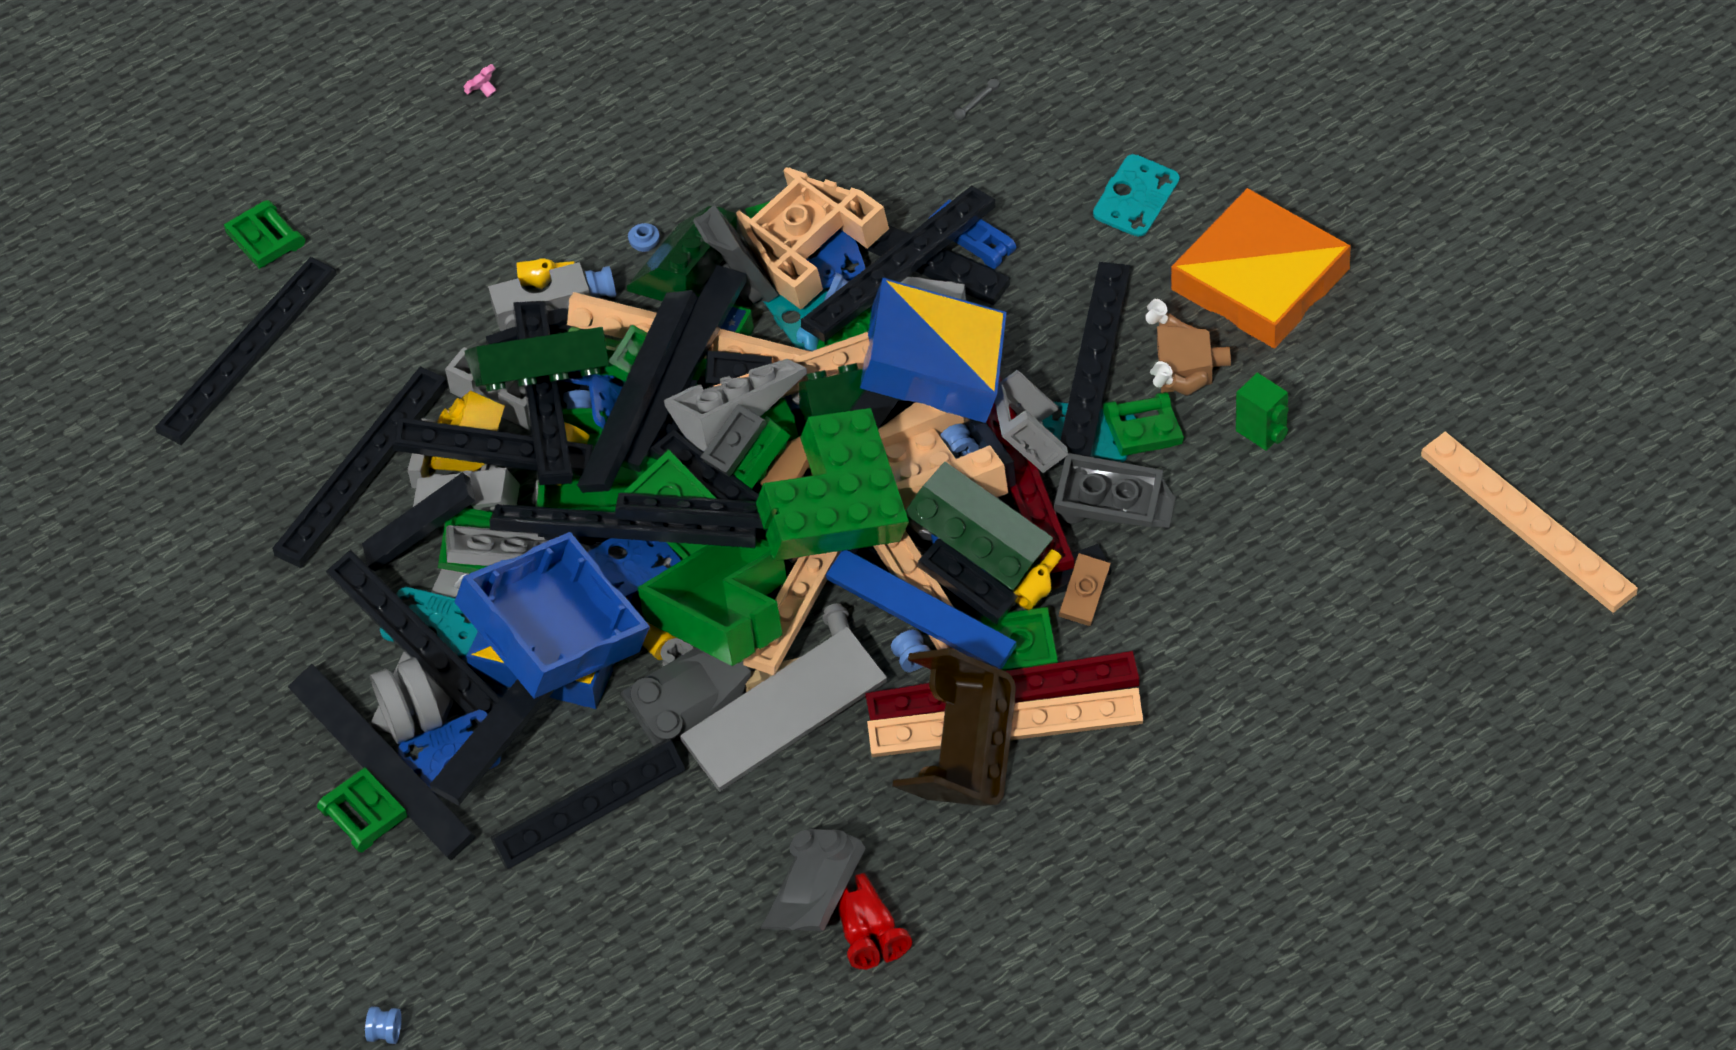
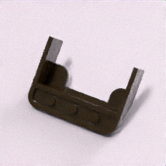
(973, 732)

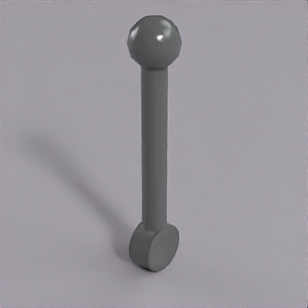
(992, 85)

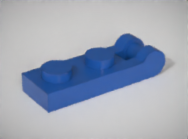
(978, 239)

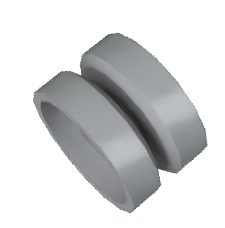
(410, 698)

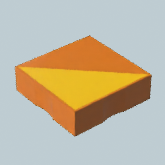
(1260, 267)

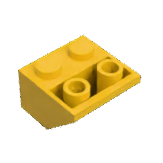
(469, 411)

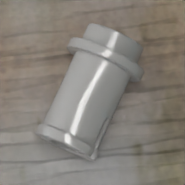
(836, 618)

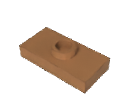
(1084, 589)

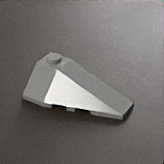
(705, 411)

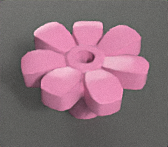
(481, 82)

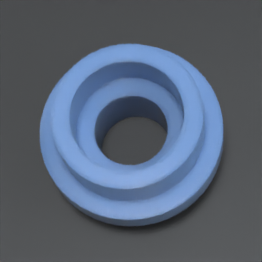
(646, 242)

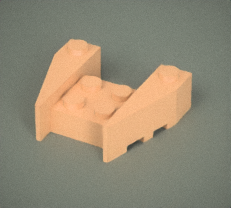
(802, 221)
(917, 452)

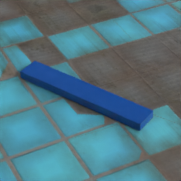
(920, 610)

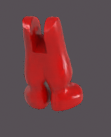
(867, 916)

